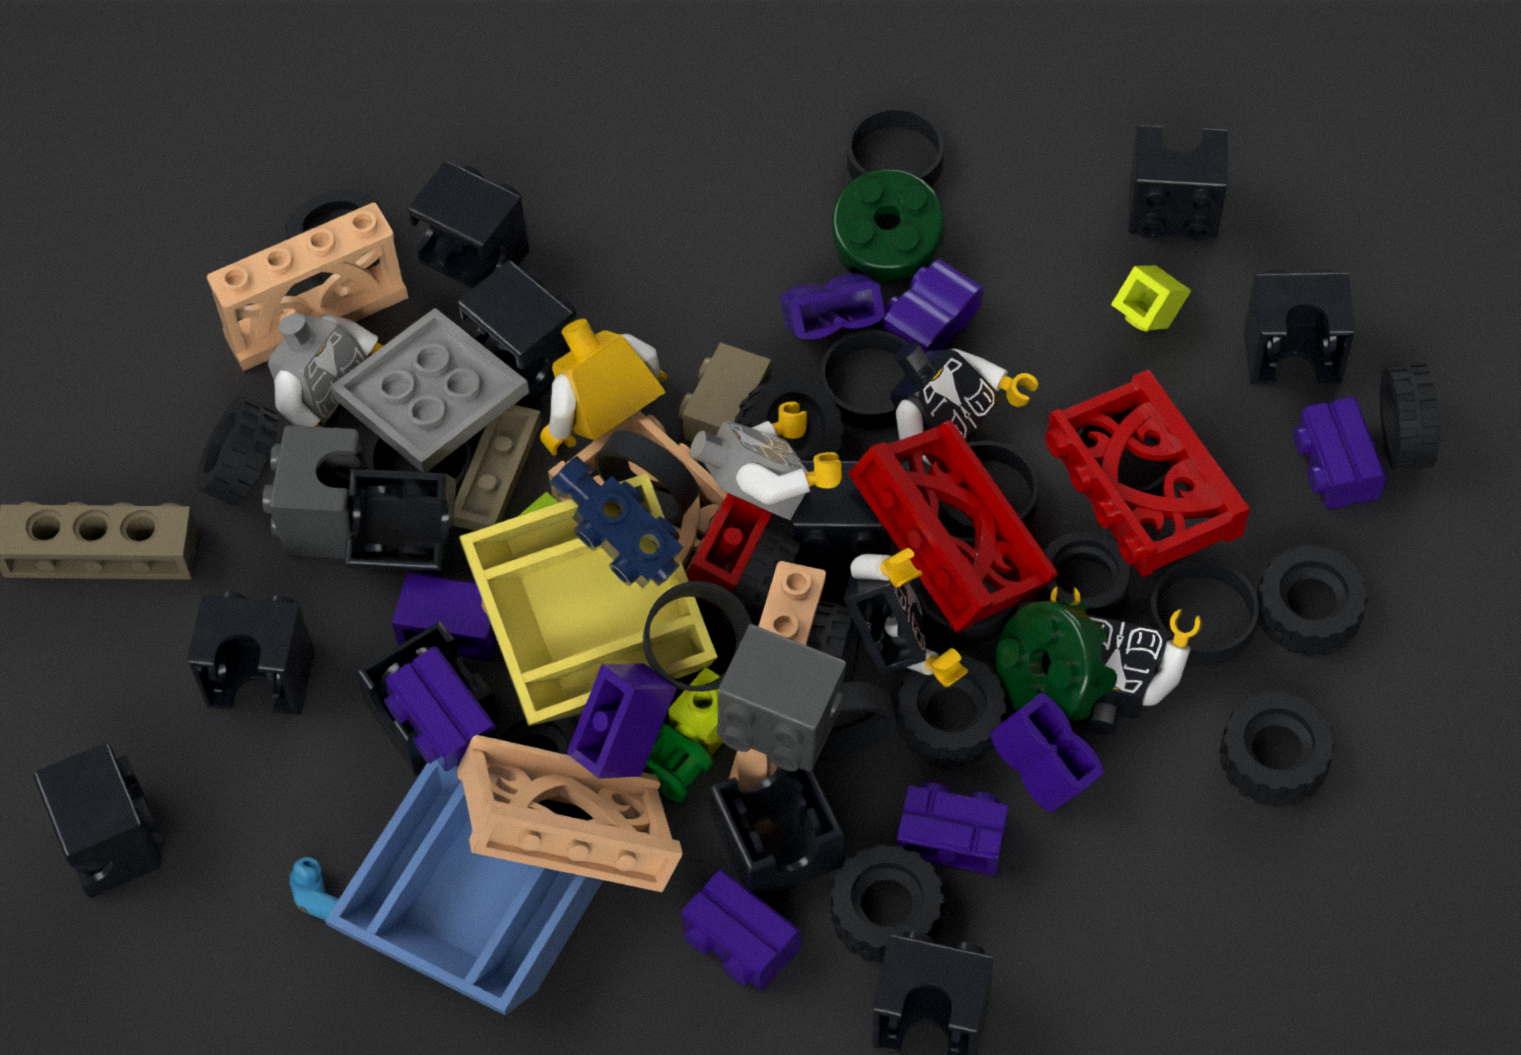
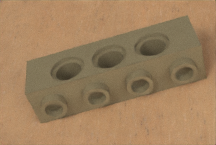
(116, 555)

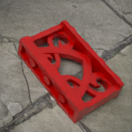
(1126, 508)
(950, 567)

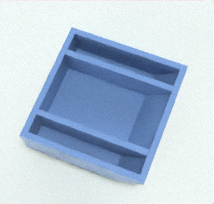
(457, 913)

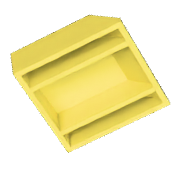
(567, 612)

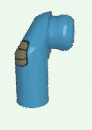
(309, 889)

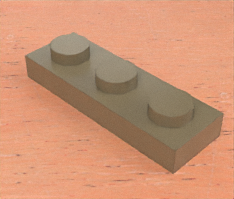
(496, 468)

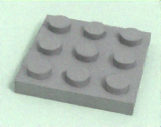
(429, 390)

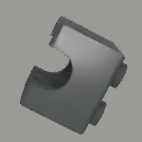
(313, 490)
(779, 699)

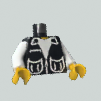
(952, 388)
(893, 618)
(1145, 667)

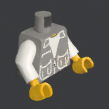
(311, 360)
(763, 466)

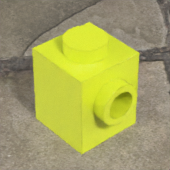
(1150, 298)
(697, 713)

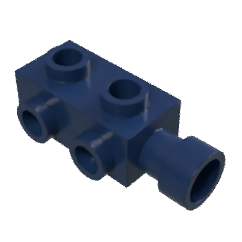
(622, 534)

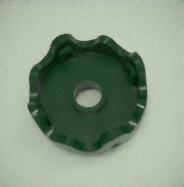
(891, 252)
(1074, 645)

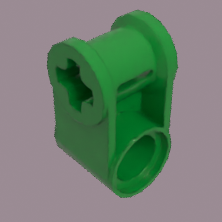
(676, 763)

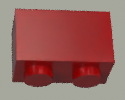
(728, 543)

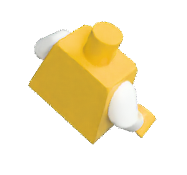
(599, 384)

